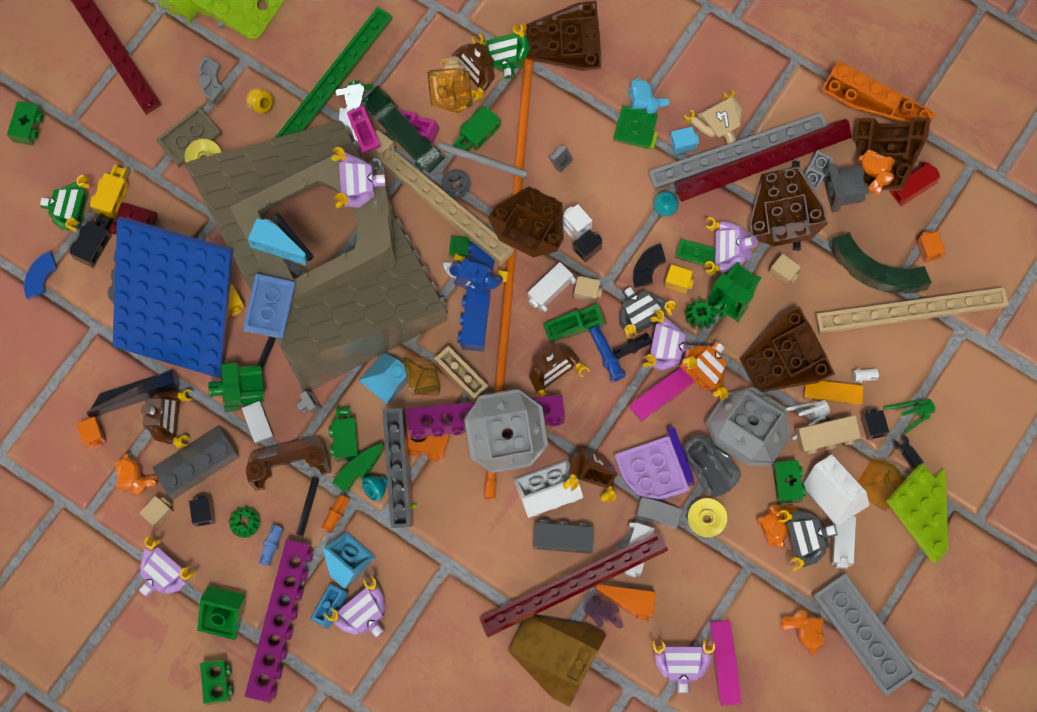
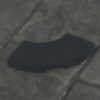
(646, 266)

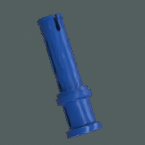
(610, 361)

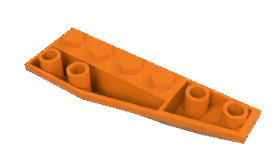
(871, 96)

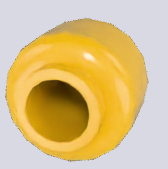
(259, 100)

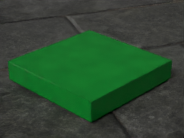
(635, 127)

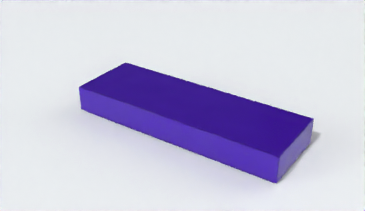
(681, 456)

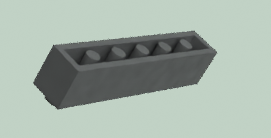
(398, 467)

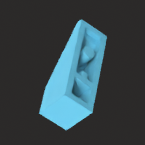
(272, 240)

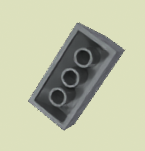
(195, 463)

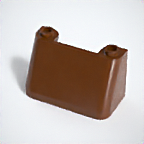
(308, 449)

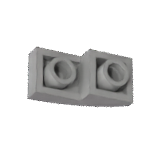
(817, 169)
(658, 512)

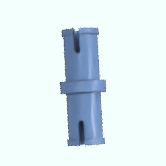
(270, 545)

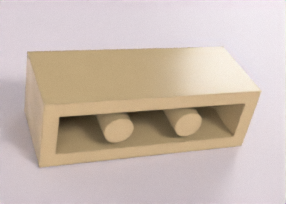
(461, 374)
(828, 434)

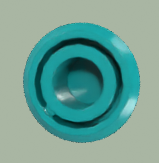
(665, 203)
(374, 487)

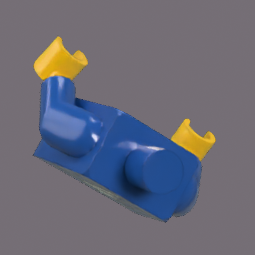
(475, 275)

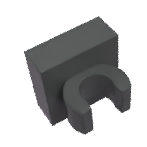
(561, 158)

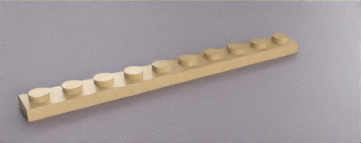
(448, 208)
(911, 310)

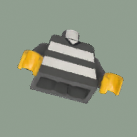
(639, 309)
(808, 537)

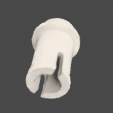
(376, 166)
(865, 375)

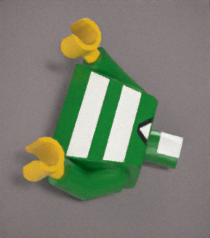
(507, 50)
(68, 204)

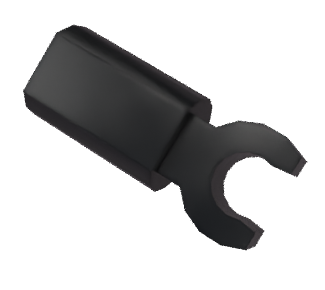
(909, 452)

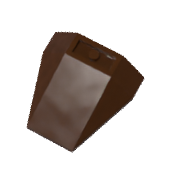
(567, 38)
(786, 209)
(529, 222)
(787, 355)

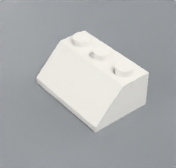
(544, 489)
(835, 490)

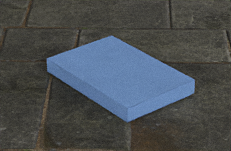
(269, 306)

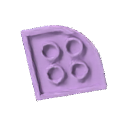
(652, 470)

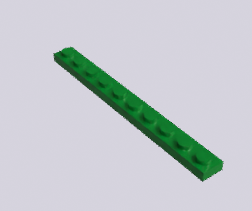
(337, 73)

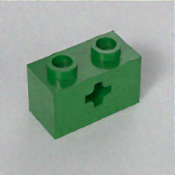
(25, 123)
(784, 492)

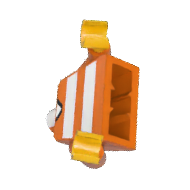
(707, 368)

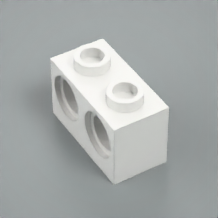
(576, 222)

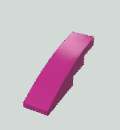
(661, 394)
(725, 663)

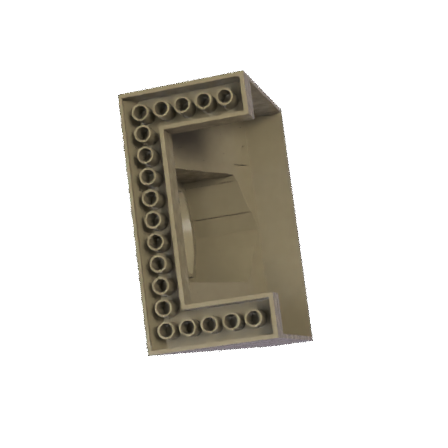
(348, 305)

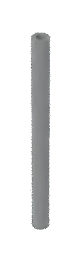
(483, 160)

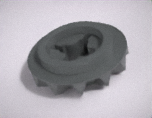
(454, 176)

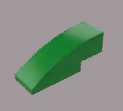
(575, 323)
(358, 468)

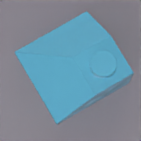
(385, 378)
(347, 559)

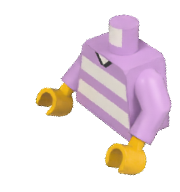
(355, 180)
(732, 246)
(667, 344)
(161, 571)
(362, 612)
(683, 663)

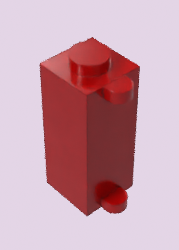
(917, 183)

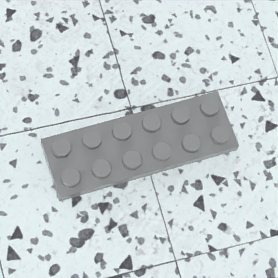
(865, 635)

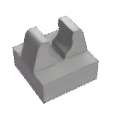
(308, 403)

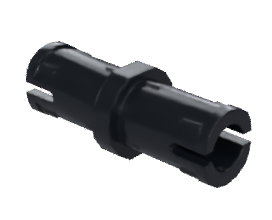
(632, 346)

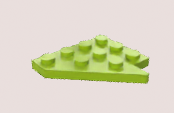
(923, 510)

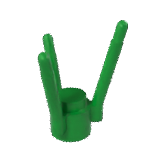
(922, 408)

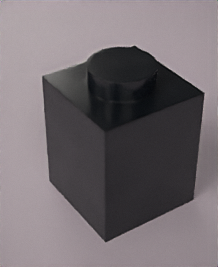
(587, 245)
(874, 424)
(201, 511)

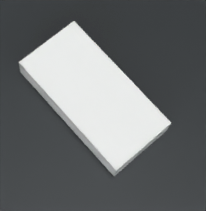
(257, 422)

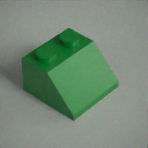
(221, 612)

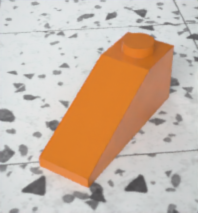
(633, 601)

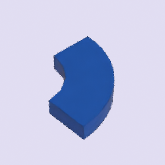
(37, 275)

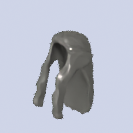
(712, 465)

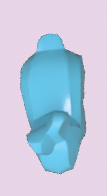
(642, 97)

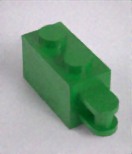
(478, 129)
(344, 436)

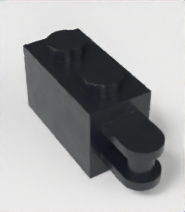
(92, 241)

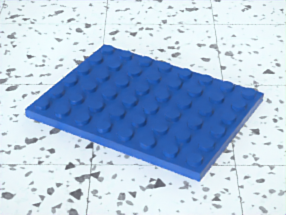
(171, 296)

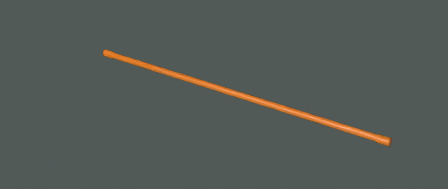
(490, 482)

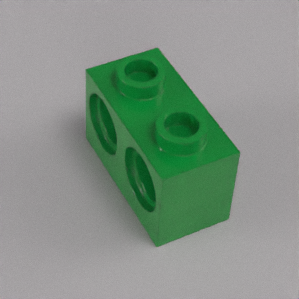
(210, 683)

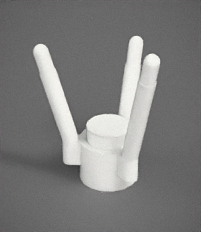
(817, 409)

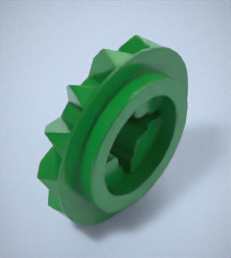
(241, 530)

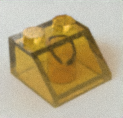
(450, 89)

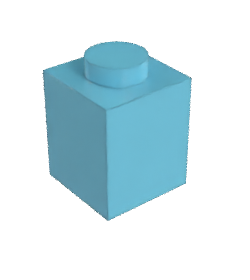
(684, 140)

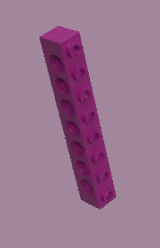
(456, 412)
(291, 551)

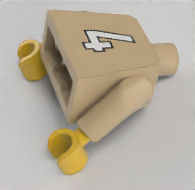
(719, 119)

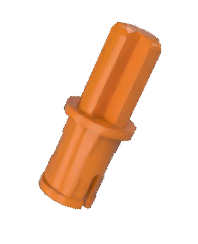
(335, 513)

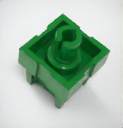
(733, 292)
(238, 386)

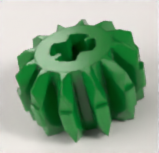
(695, 309)

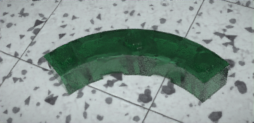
(402, 130)
(874, 273)

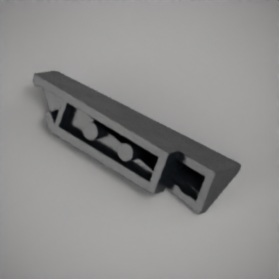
(132, 393)

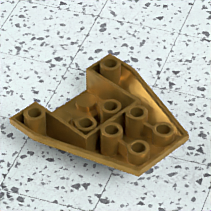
(556, 654)

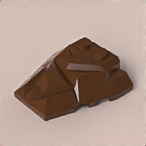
(898, 141)

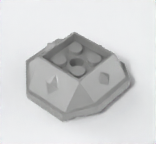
(500, 411)
(749, 443)

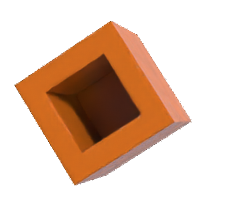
(930, 246)
(91, 433)

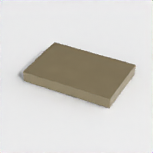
(182, 134)

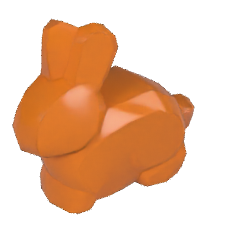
(878, 167)
(130, 476)
(774, 531)
(809, 629)

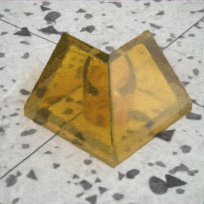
(422, 376)
(880, 482)

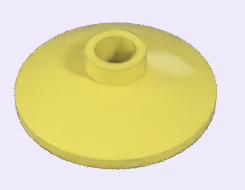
(201, 148)
(709, 508)

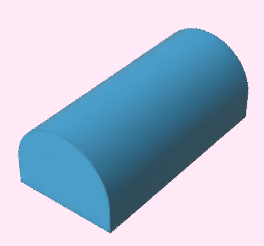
(332, 598)

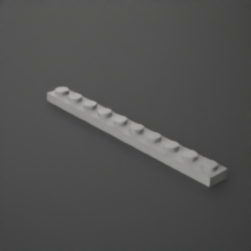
(722, 155)

